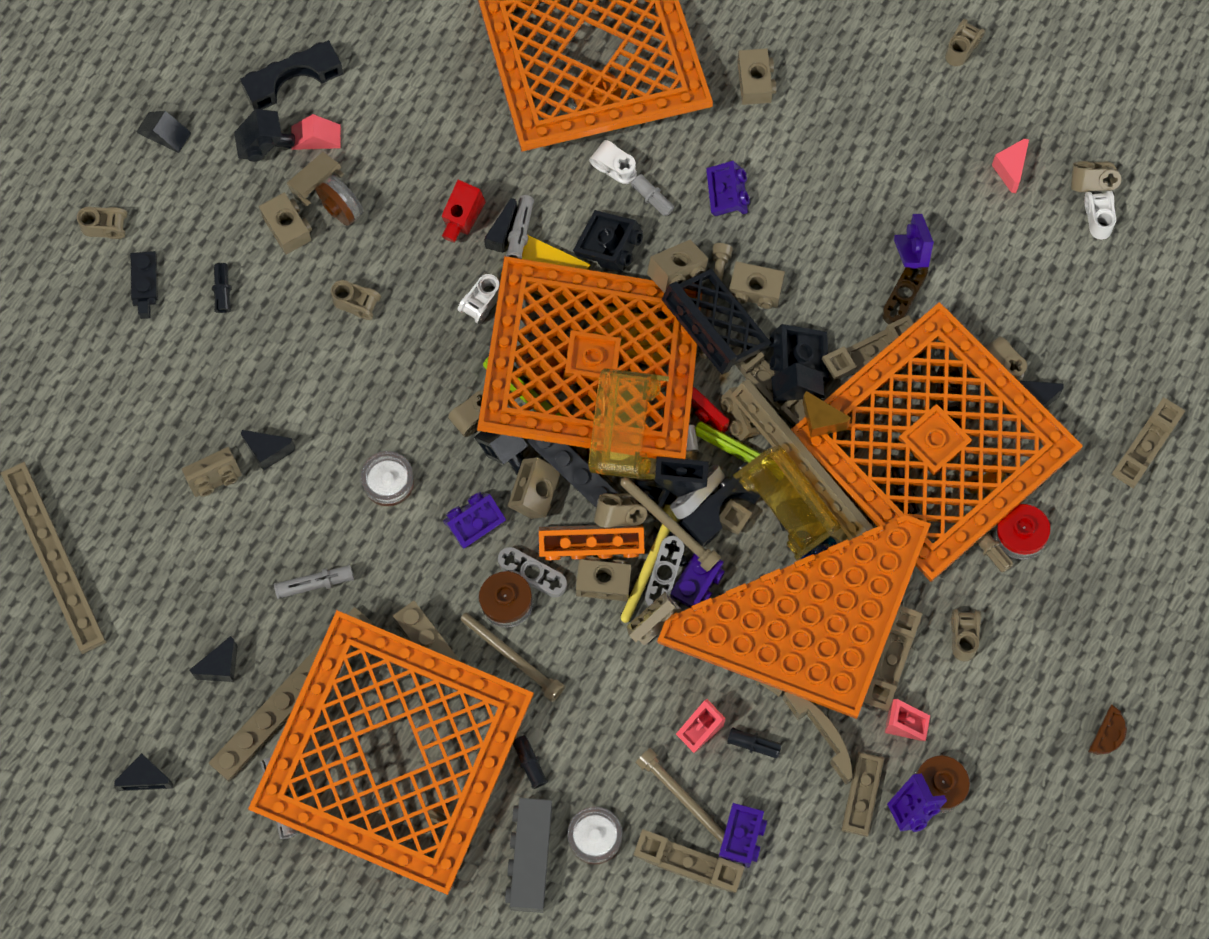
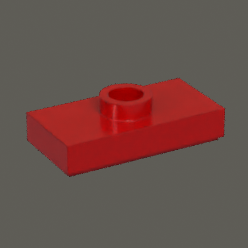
(708, 412)

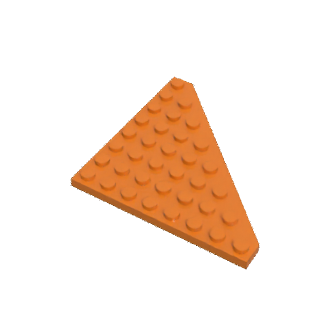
(813, 623)

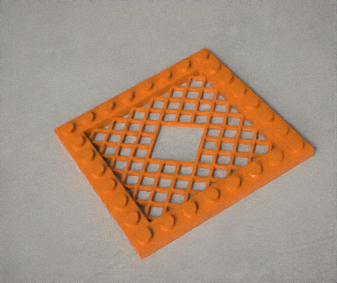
(601, 118)
(435, 872)

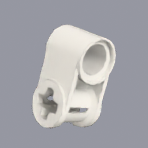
(611, 160)
(1100, 209)
(478, 302)

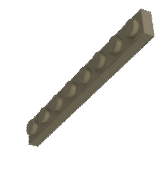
(778, 433)
(53, 558)
(267, 718)

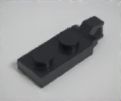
(144, 282)

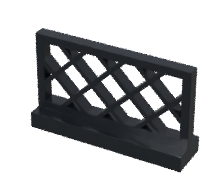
(702, 327)

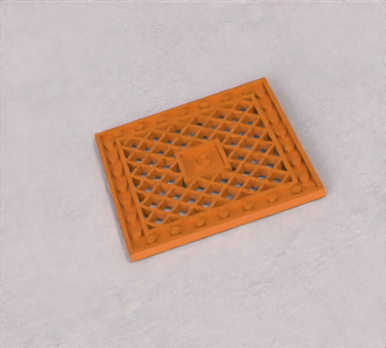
(585, 355)
(938, 439)

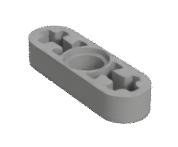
(688, 503)
(664, 551)
(529, 561)

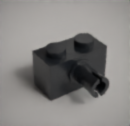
(260, 134)
(502, 448)

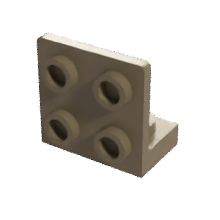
(212, 472)

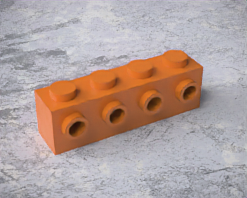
(590, 540)

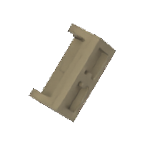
(313, 175)

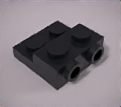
(609, 240)
(799, 346)

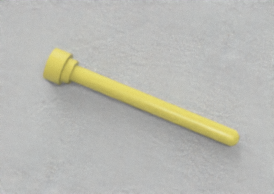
(646, 569)

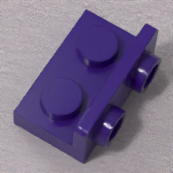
(727, 188)
(917, 245)
(474, 519)
(696, 583)
(915, 804)
(742, 834)

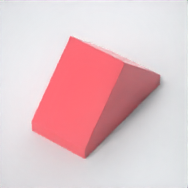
(316, 133)
(1010, 164)
(907, 721)
(701, 726)

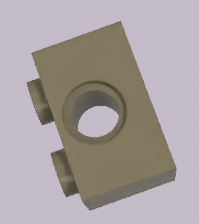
(756, 63)
(288, 236)
(677, 264)
(747, 275)
(534, 475)
(590, 587)

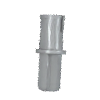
(652, 195)

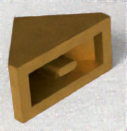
(823, 417)

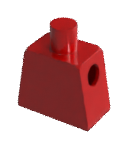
(463, 202)

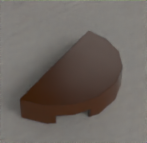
(1110, 734)

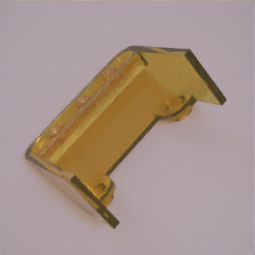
(621, 423)
(790, 498)

